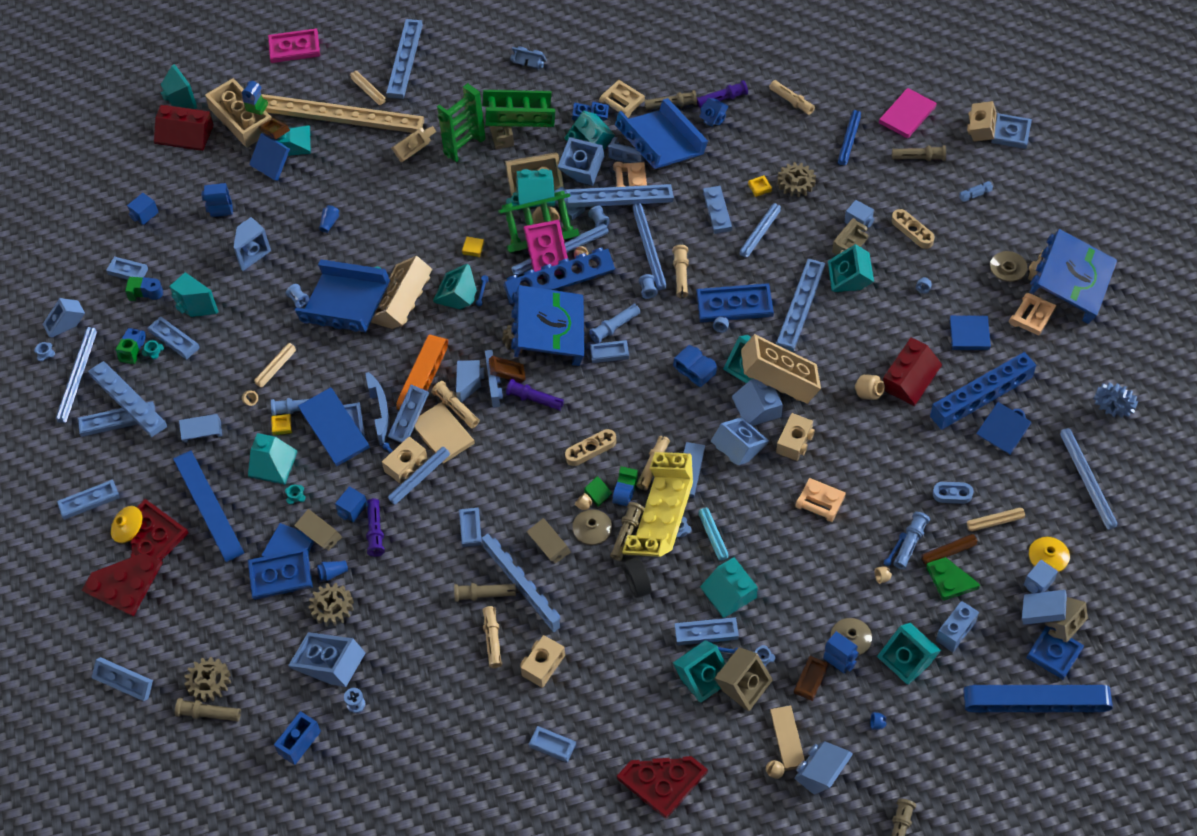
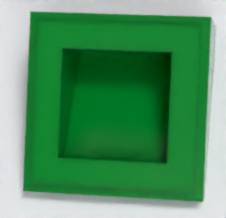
(597, 491)

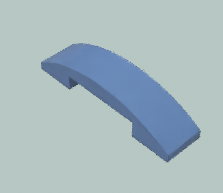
(383, 423)

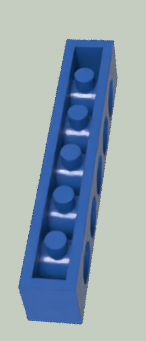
(600, 256)
(982, 390)

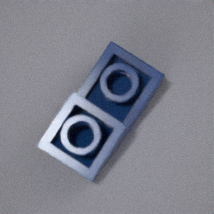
(599, 109)

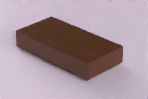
(274, 128)
(507, 369)
(811, 678)

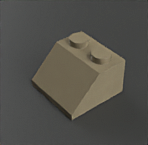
(744, 678)

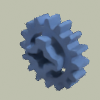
(1115, 400)

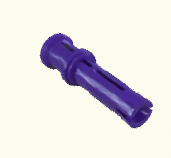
(729, 92)
(526, 392)
(374, 534)

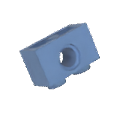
(957, 626)

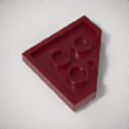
(157, 533)
(124, 582)
(662, 781)

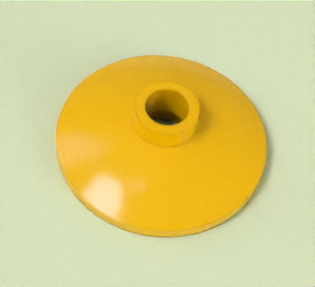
(126, 524)
(1058, 559)

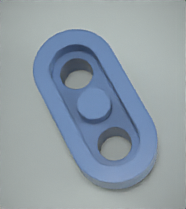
(952, 492)

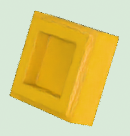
(760, 186)
(473, 246)
(281, 424)

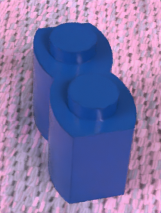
(217, 200)
(695, 365)
(841, 652)

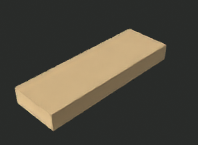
(787, 737)

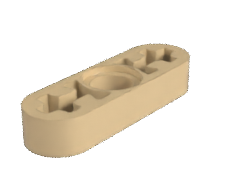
(910, 221)
(605, 445)

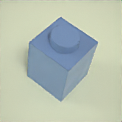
(861, 213)
(1040, 577)

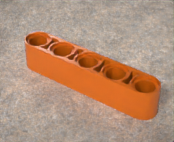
(425, 365)

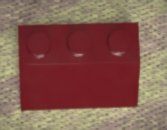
(182, 127)
(911, 372)

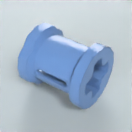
(596, 213)
(647, 284)
(297, 295)
(348, 698)

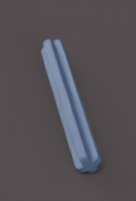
(760, 230)
(415, 478)

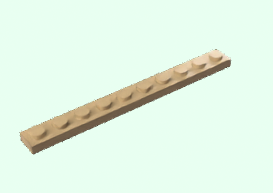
(343, 114)

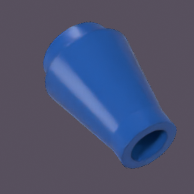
(328, 218)
(329, 570)

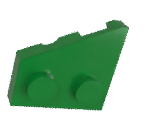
(950, 579)

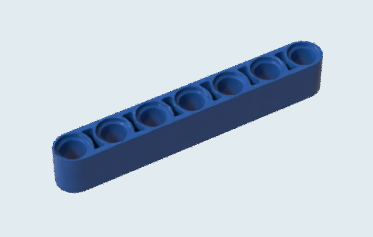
(208, 506)
(1037, 698)

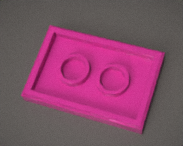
(294, 45)
(907, 113)
(545, 245)

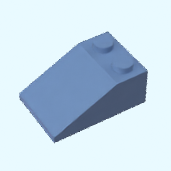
(328, 658)

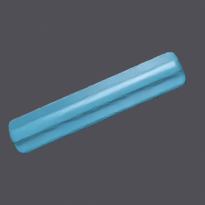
(713, 534)

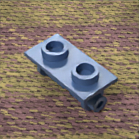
(521, 54)

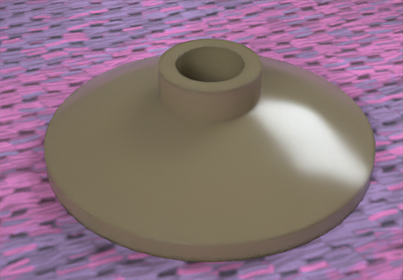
(1008, 260)
(592, 534)
(863, 633)

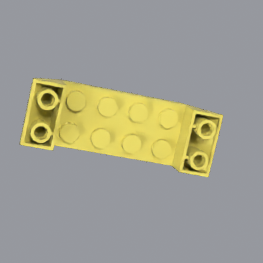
(664, 505)

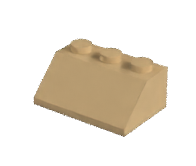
(534, 163)

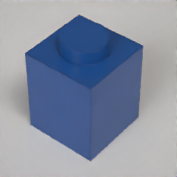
(142, 209)
(350, 504)

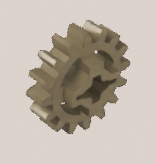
(796, 179)
(333, 607)
(210, 670)

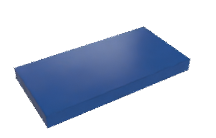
(735, 302)
(333, 426)

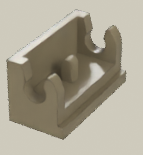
(502, 136)
(850, 236)
(318, 530)
(548, 541)
(1075, 617)

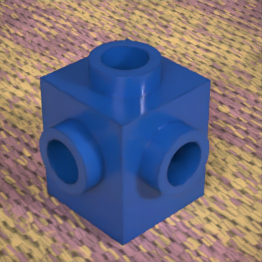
(713, 112)

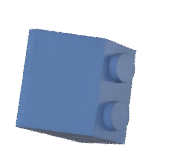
(581, 160)
(250, 243)
(757, 402)
(739, 440)
(822, 766)

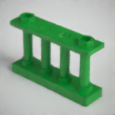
(538, 116)
(474, 123)
(515, 242)

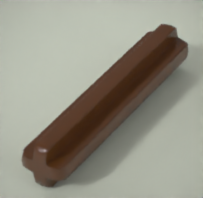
(949, 549)

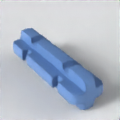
(976, 191)

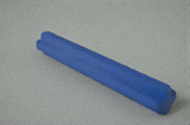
(849, 138)

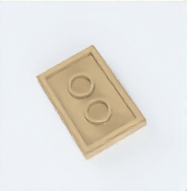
(442, 429)

